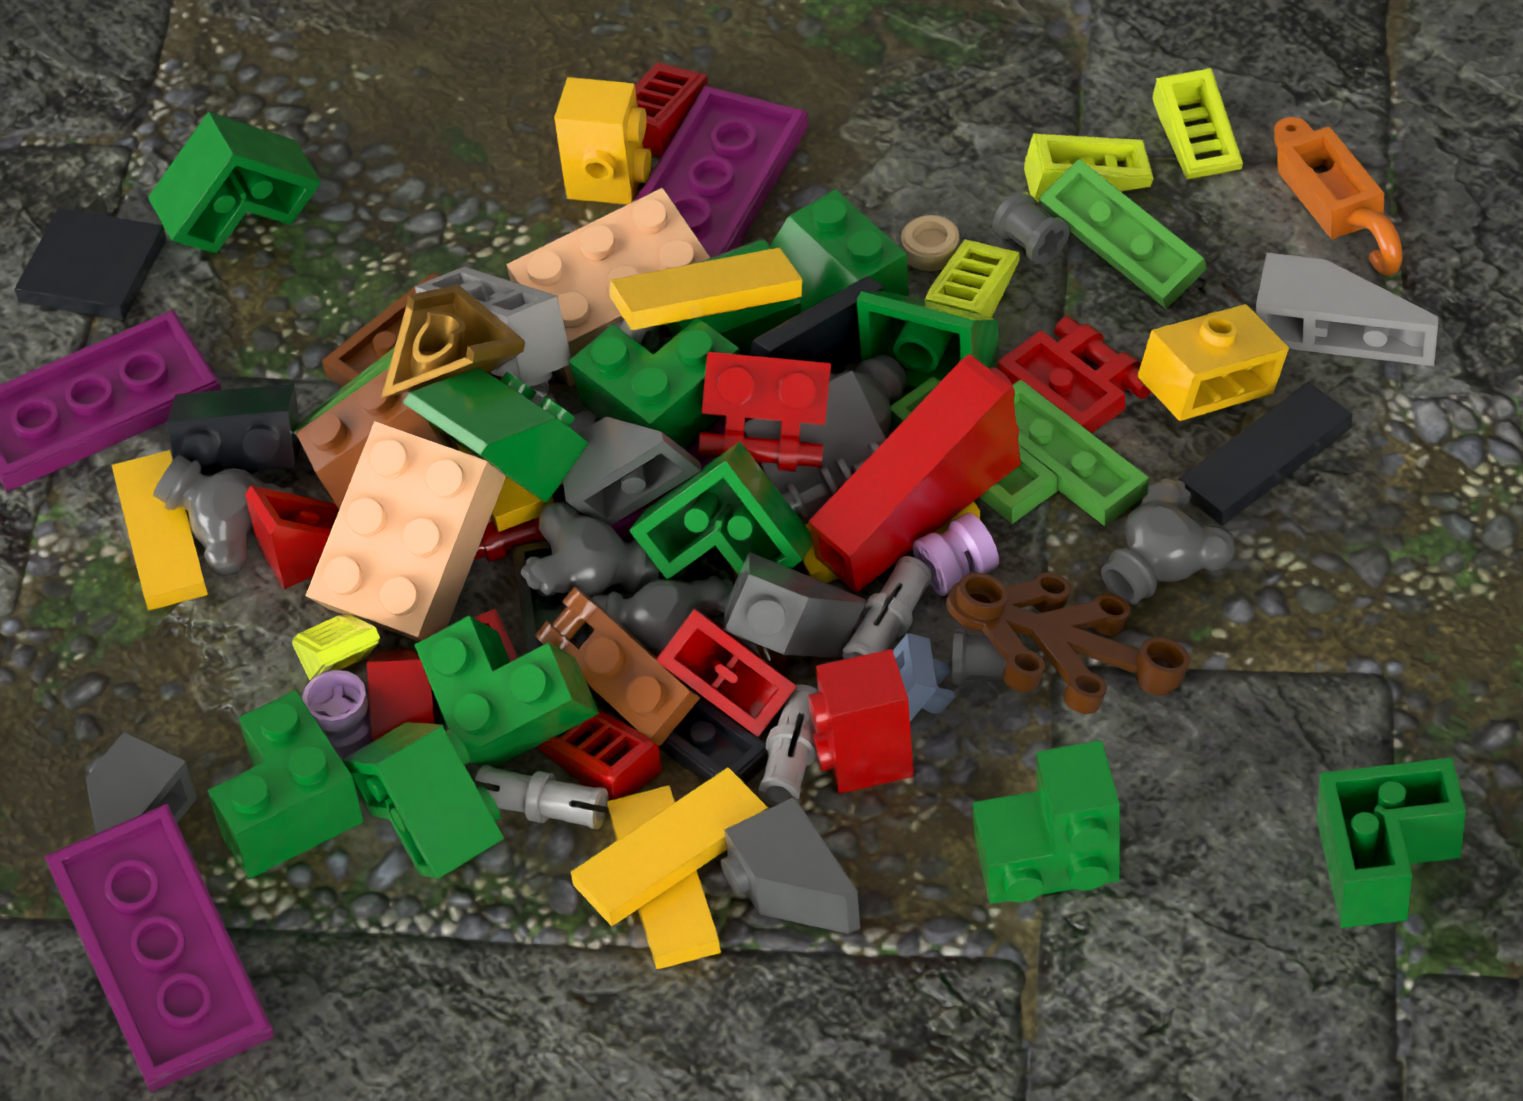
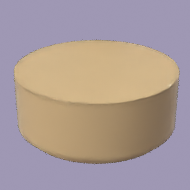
(930, 242)

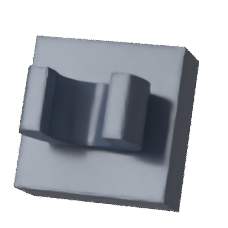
(922, 675)

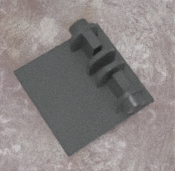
(847, 440)

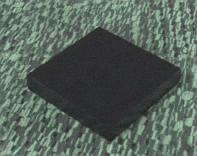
(90, 264)

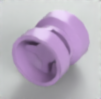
(957, 552)
(340, 709)

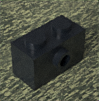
(236, 428)

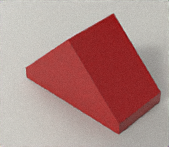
(290, 531)
(726, 672)
(399, 692)

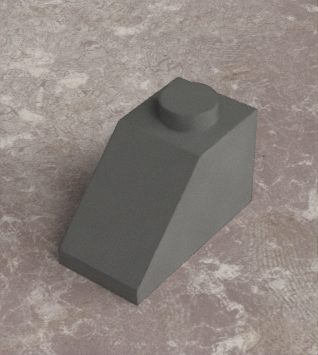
(624, 469)
(790, 610)
(135, 780)
(789, 870)

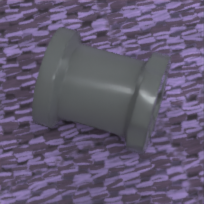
(1030, 227)
(975, 659)

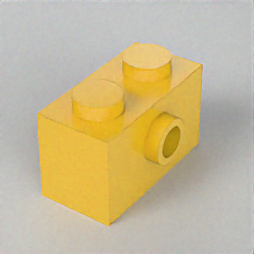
(601, 141)
(1212, 362)

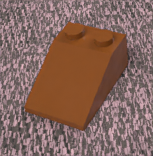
(340, 434)

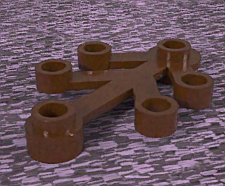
(997, 610)

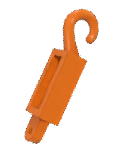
(1341, 198)

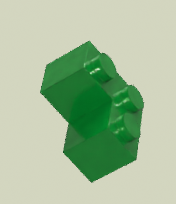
(230, 172)
(648, 389)
(727, 507)
(498, 703)
(427, 794)
(291, 795)
(1378, 825)
(1052, 836)

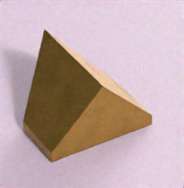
(445, 336)

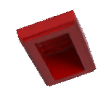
(666, 120)
(626, 776)

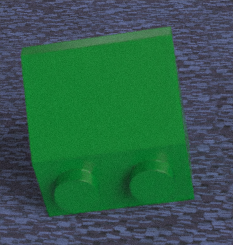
(838, 246)
(923, 335)
(504, 427)

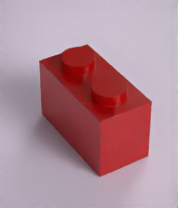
(862, 721)

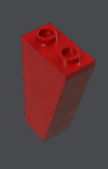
(921, 475)

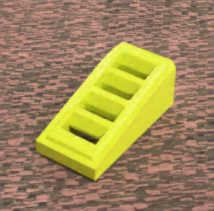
(1188, 89)
(1054, 154)
(981, 259)
(334, 644)

